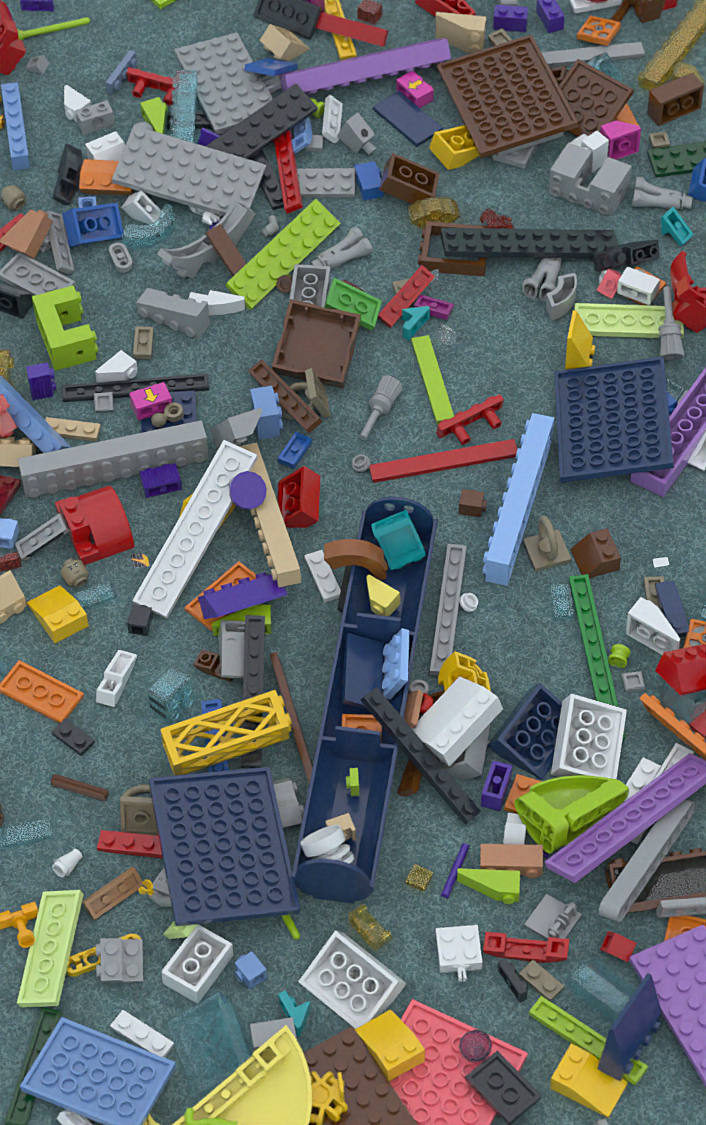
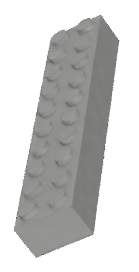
(112, 459)

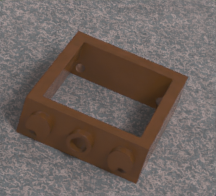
(448, 266)

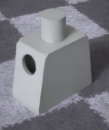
(357, 135)

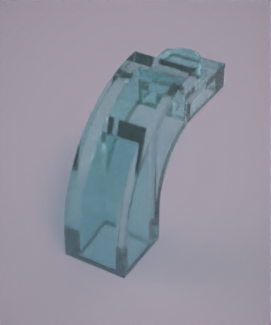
(150, 235)

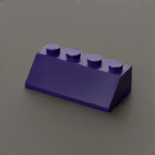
(239, 596)

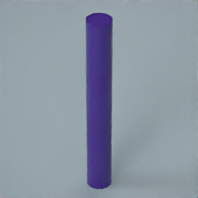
(453, 873)

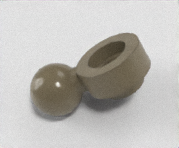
(173, 413)

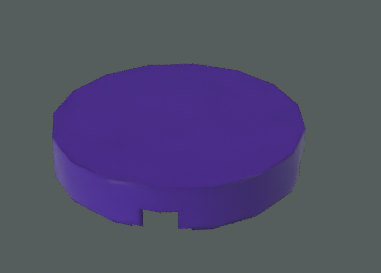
(247, 490)

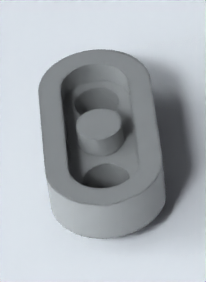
(122, 260)

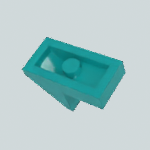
(674, 224)
(414, 320)
(299, 1013)

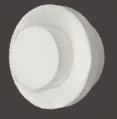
(468, 602)

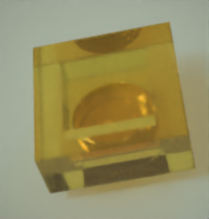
(419, 877)

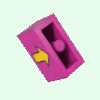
(415, 89)
(150, 400)

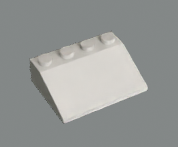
(457, 719)
(588, 738)
(351, 981)

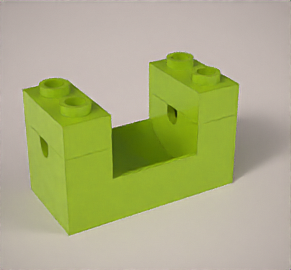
(68, 346)

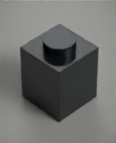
(140, 620)

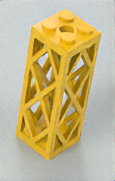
(222, 720)

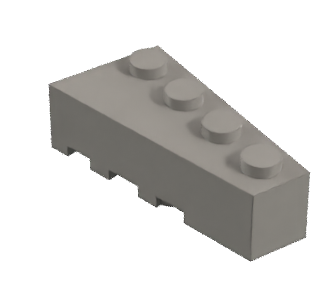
(174, 312)

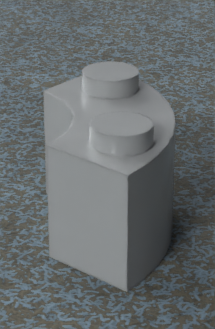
(562, 297)
(289, 808)

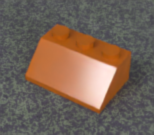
(97, 178)

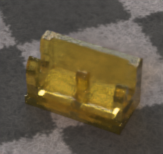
(368, 927)

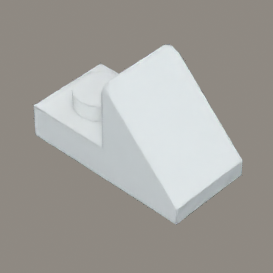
(514, 830)

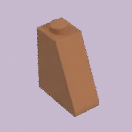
(28, 233)

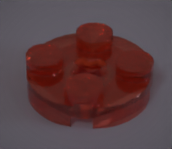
(495, 221)

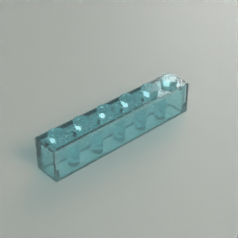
(184, 105)

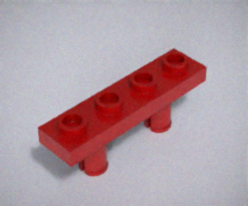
(145, 79)
(476, 412)

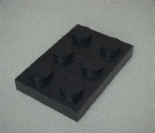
(503, 1087)

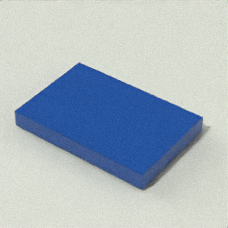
(271, 67)

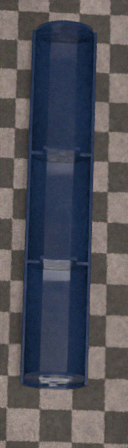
(348, 747)

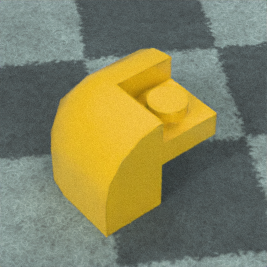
(462, 666)

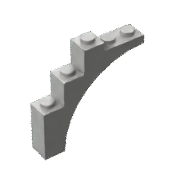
(192, 256)

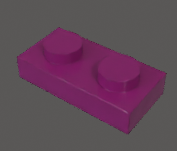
(437, 307)

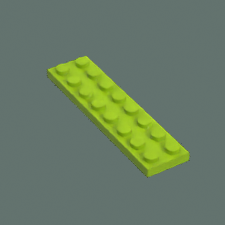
(282, 253)

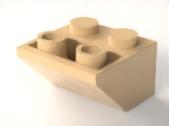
(14, 449)

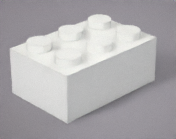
(197, 963)

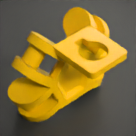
(324, 1094)

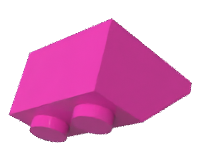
(622, 137)

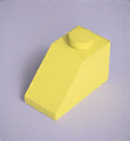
(382, 597)

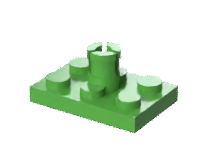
(350, 299)

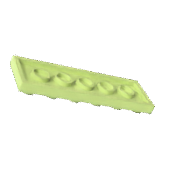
(623, 320)
(51, 950)

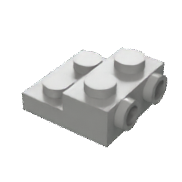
(120, 960)

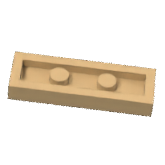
(75, 429)

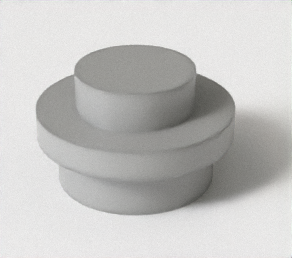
(361, 463)

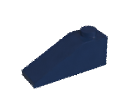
(672, 607)

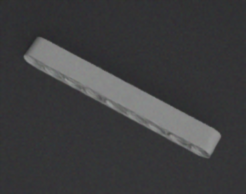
(645, 861)

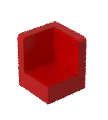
(617, 946)

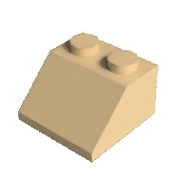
(282, 43)
(11, 597)

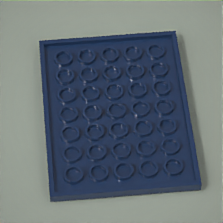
(613, 419)
(223, 846)

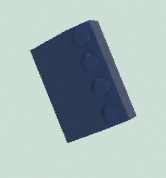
(530, 732)
(631, 1031)

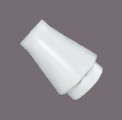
(64, 865)

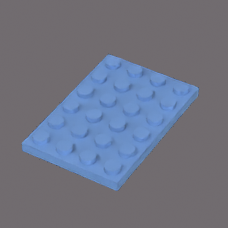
(97, 1075)

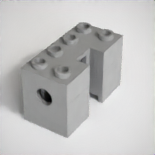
(603, 192)

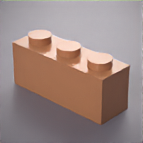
(513, 857)

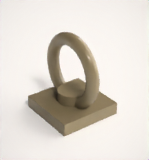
(315, 394)
(546, 548)
(137, 812)

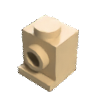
(346, 825)

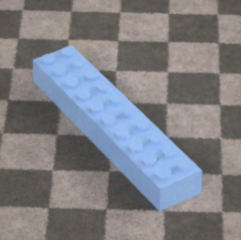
(518, 499)

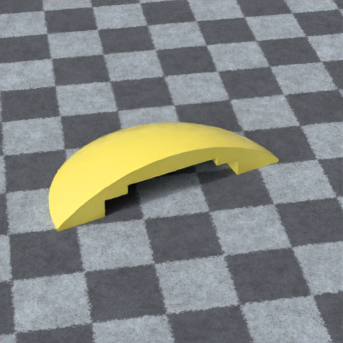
(265, 1089)

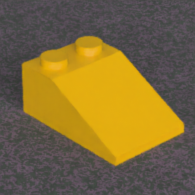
(453, 147)
(578, 344)
(59, 613)
(391, 1044)
(584, 1083)

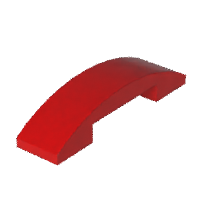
(526, 950)

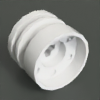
(326, 845)

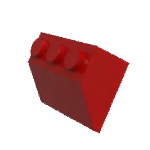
(299, 498)
(684, 669)

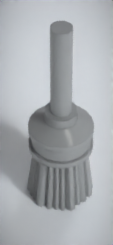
(670, 332)
(381, 401)

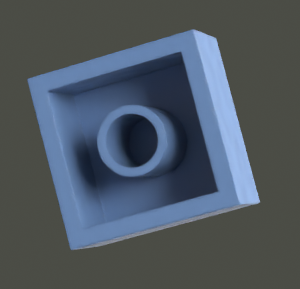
(270, 419)

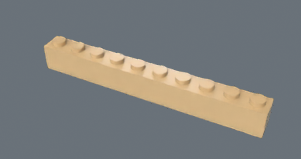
(273, 530)

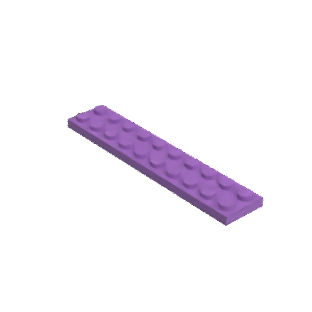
(629, 819)

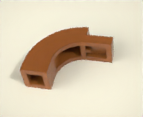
(356, 552)

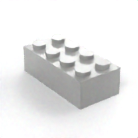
(310, 284)

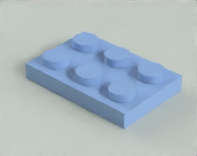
(396, 663)

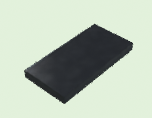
(293, 15)

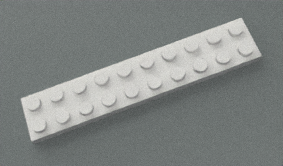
(193, 531)

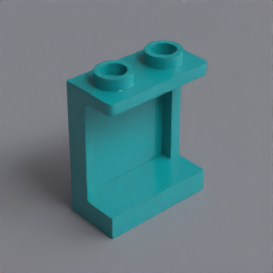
(399, 540)

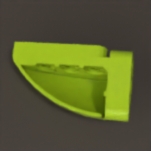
(567, 807)

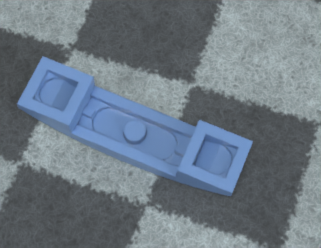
(302, 135)

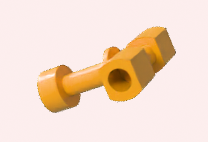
(19, 921)

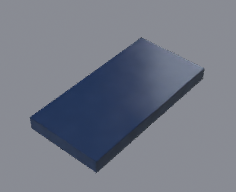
(407, 118)
(361, 668)

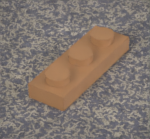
(113, 893)

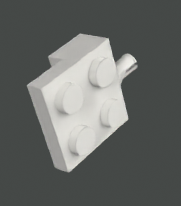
(459, 950)

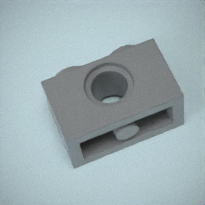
(94, 117)

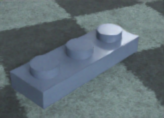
(119, 74)

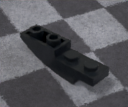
(69, 174)
(626, 253)

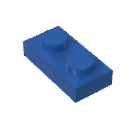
(294, 450)

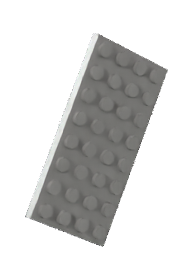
(223, 84)
(187, 172)

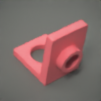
(609, 283)

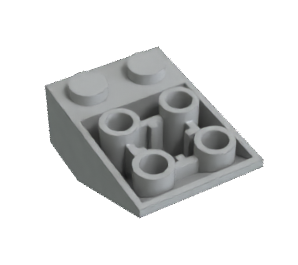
(231, 648)

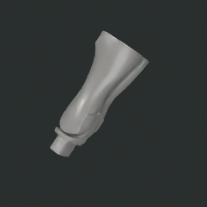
(652, 196)
(350, 248)
(548, 269)

